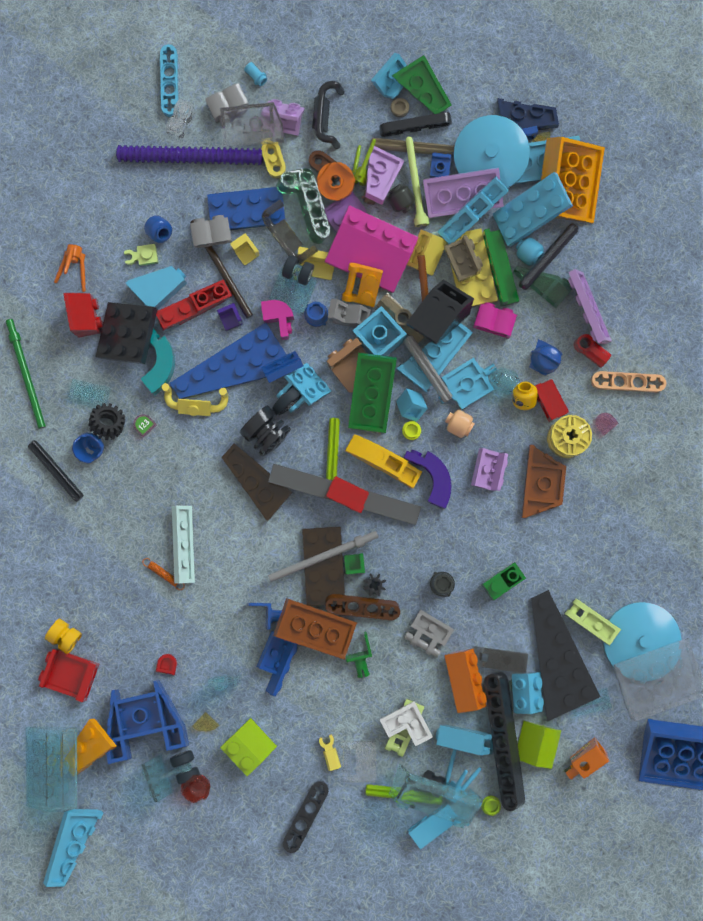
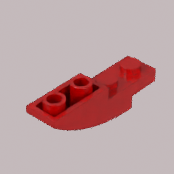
(194, 305)

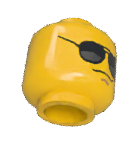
(524, 396)

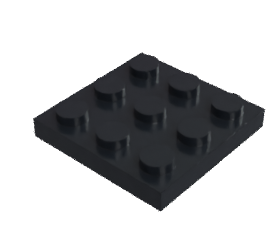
(126, 333)

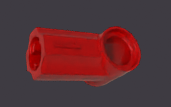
(593, 352)

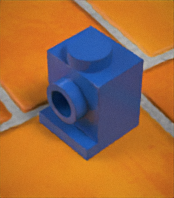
(442, 160)

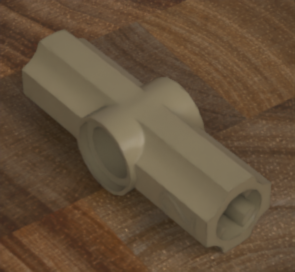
(394, 310)

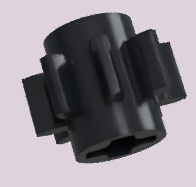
(372, 589)

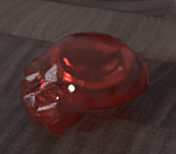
(196, 788)

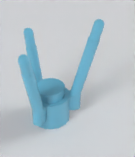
(458, 784)

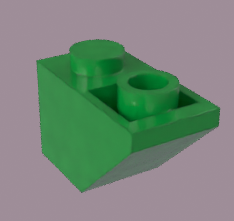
(503, 581)

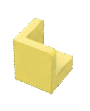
(245, 249)

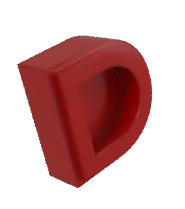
(167, 664)

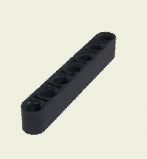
(502, 750)

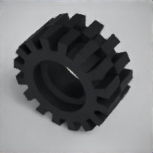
(110, 413)

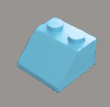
(380, 333)

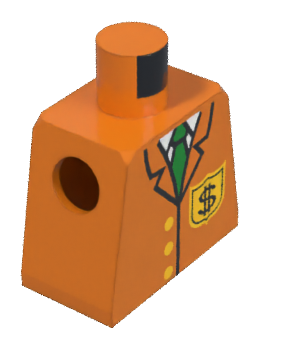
(591, 753)

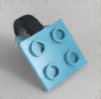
(307, 388)

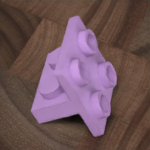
(290, 116)

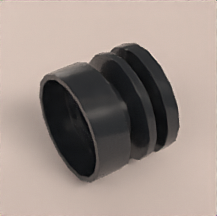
(263, 428)

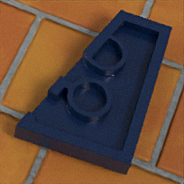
(529, 115)

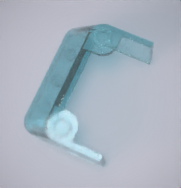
(435, 798)

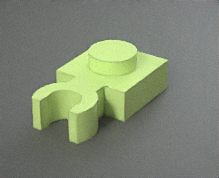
(145, 255)

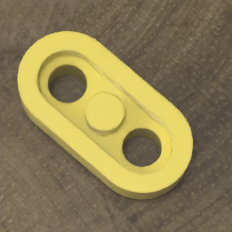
(273, 160)

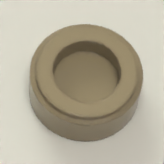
(399, 107)

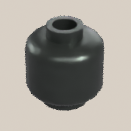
(401, 198)

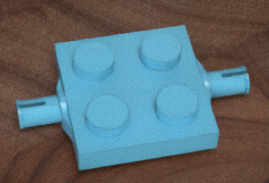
(468, 383)

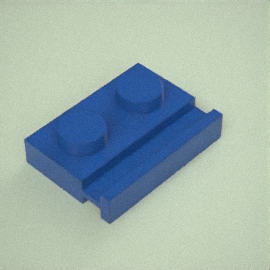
(282, 366)

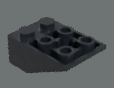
(441, 311)

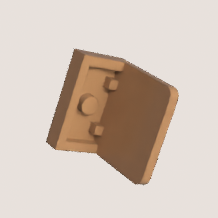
(344, 362)

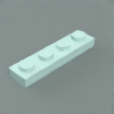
(183, 544)

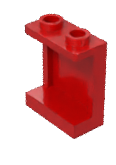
(68, 674)

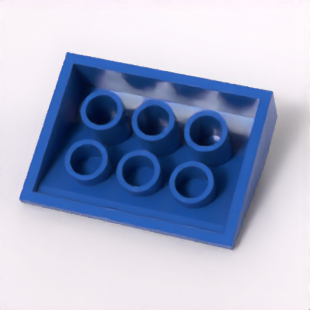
(672, 753)

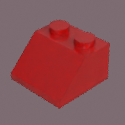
(82, 314)

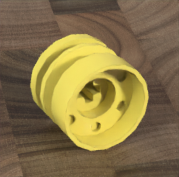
(559, 440)

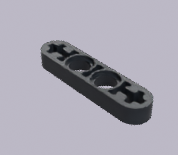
(415, 124)
(307, 817)

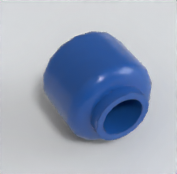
(158, 229)

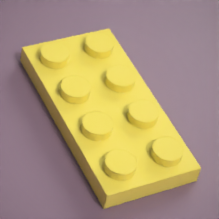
(480, 286)

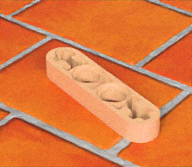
(628, 381)

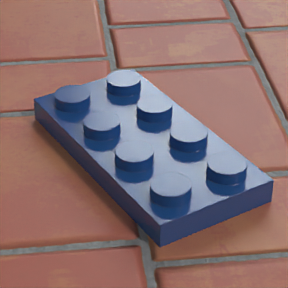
(246, 207)

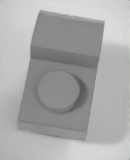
(347, 314)

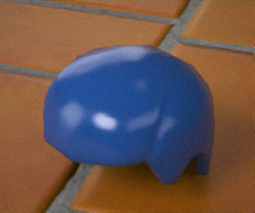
(87, 440)

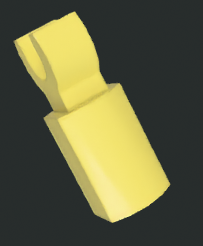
(330, 754)

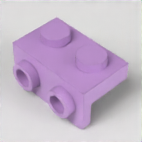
(489, 470)

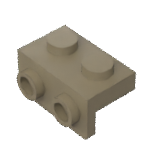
(463, 258)

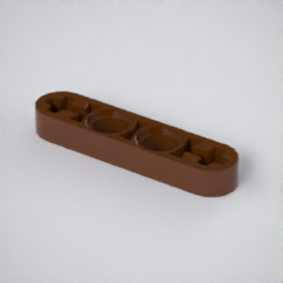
(363, 603)

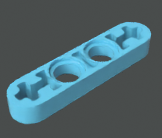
(168, 80)

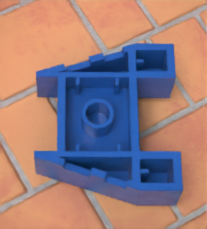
(141, 717)

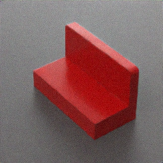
(551, 400)
(347, 494)

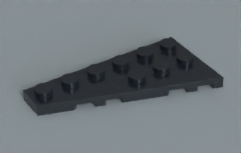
(561, 667)

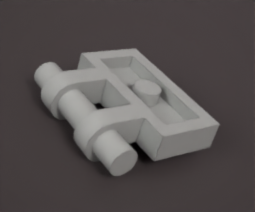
(432, 628)

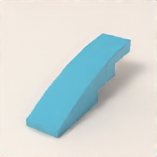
(473, 210)

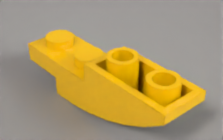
(383, 460)

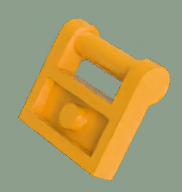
(368, 286)

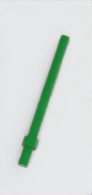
(14, 338)

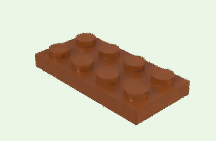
(315, 629)

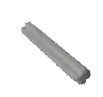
(427, 368)

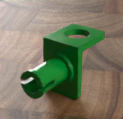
(360, 659)

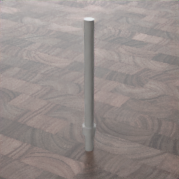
(358, 541)

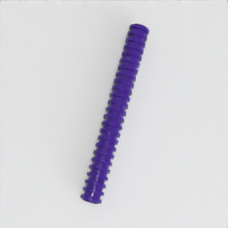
(189, 155)

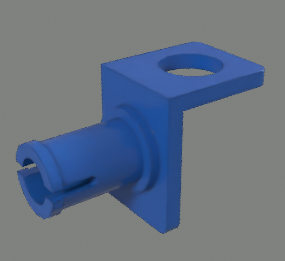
(271, 615)

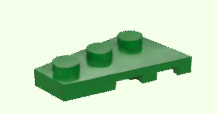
(423, 85)

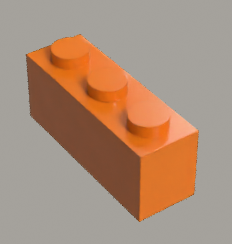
(465, 680)

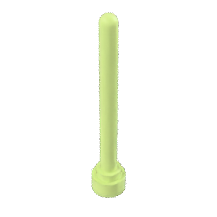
(420, 217)

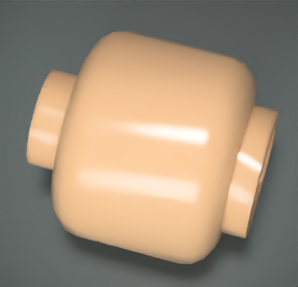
(459, 423)

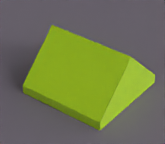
(538, 744)

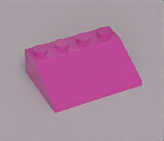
(373, 244)

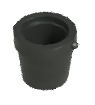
(442, 584)

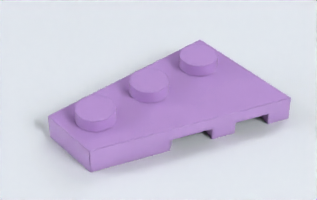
(381, 174)

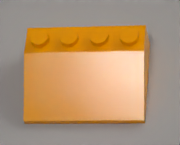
(579, 171)

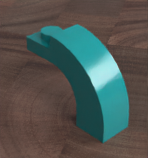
(164, 366)

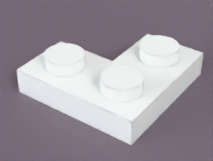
(407, 718)

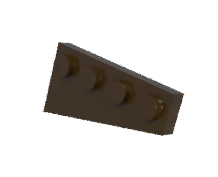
(254, 480)

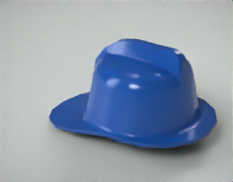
(545, 358)

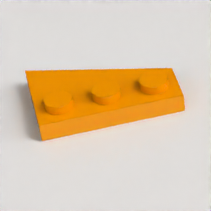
(92, 744)

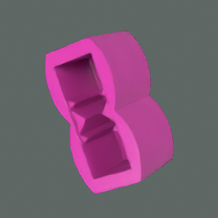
(495, 320)

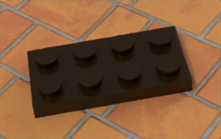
(328, 575)

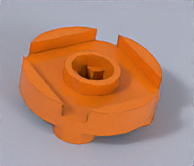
(325, 182)

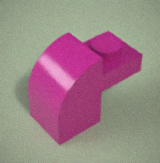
(278, 312)

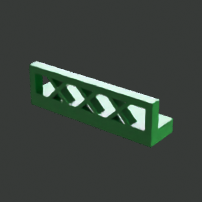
(500, 267)

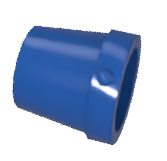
(316, 314)

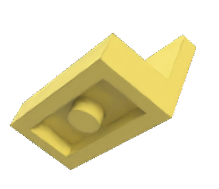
(431, 247)
(321, 269)

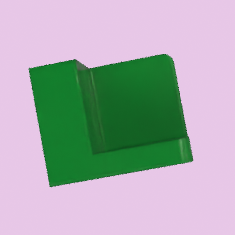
(354, 564)

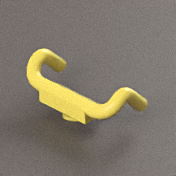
(194, 407)

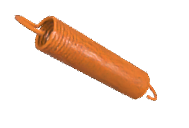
(162, 573)

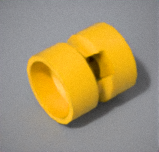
(63, 636)

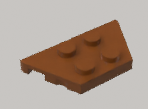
(543, 483)

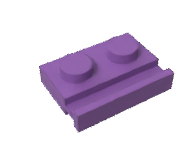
(337, 209)

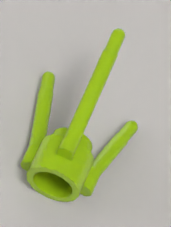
(361, 173)

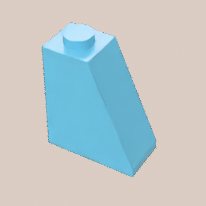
(157, 287)
(465, 740)

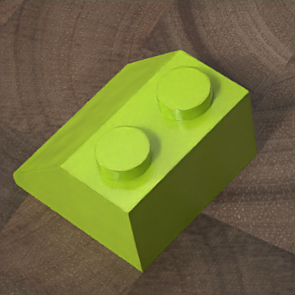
(248, 747)

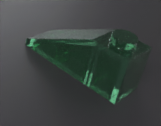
(548, 286)

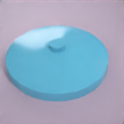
(490, 144)
(642, 630)

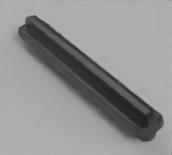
(55, 470)

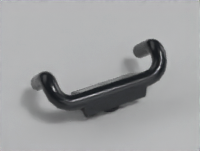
(321, 113)

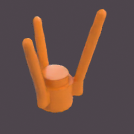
(72, 255)

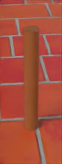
(422, 276)

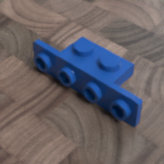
(276, 660)

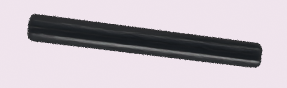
(548, 256)

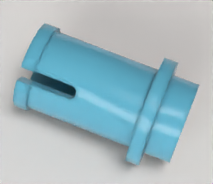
(258, 77)

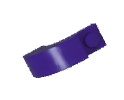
(440, 476)

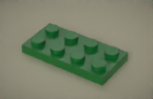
(372, 392)

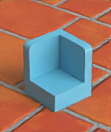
(411, 405)

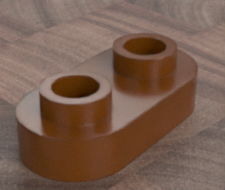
(325, 160)

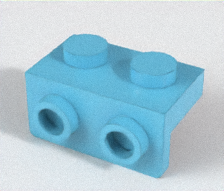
(385, 82)
(527, 693)

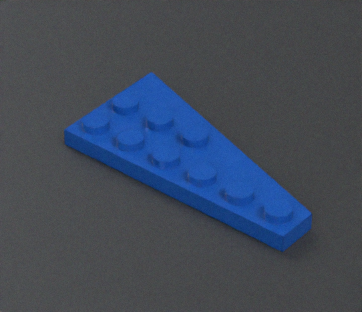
(232, 365)

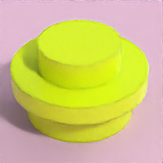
(411, 430)

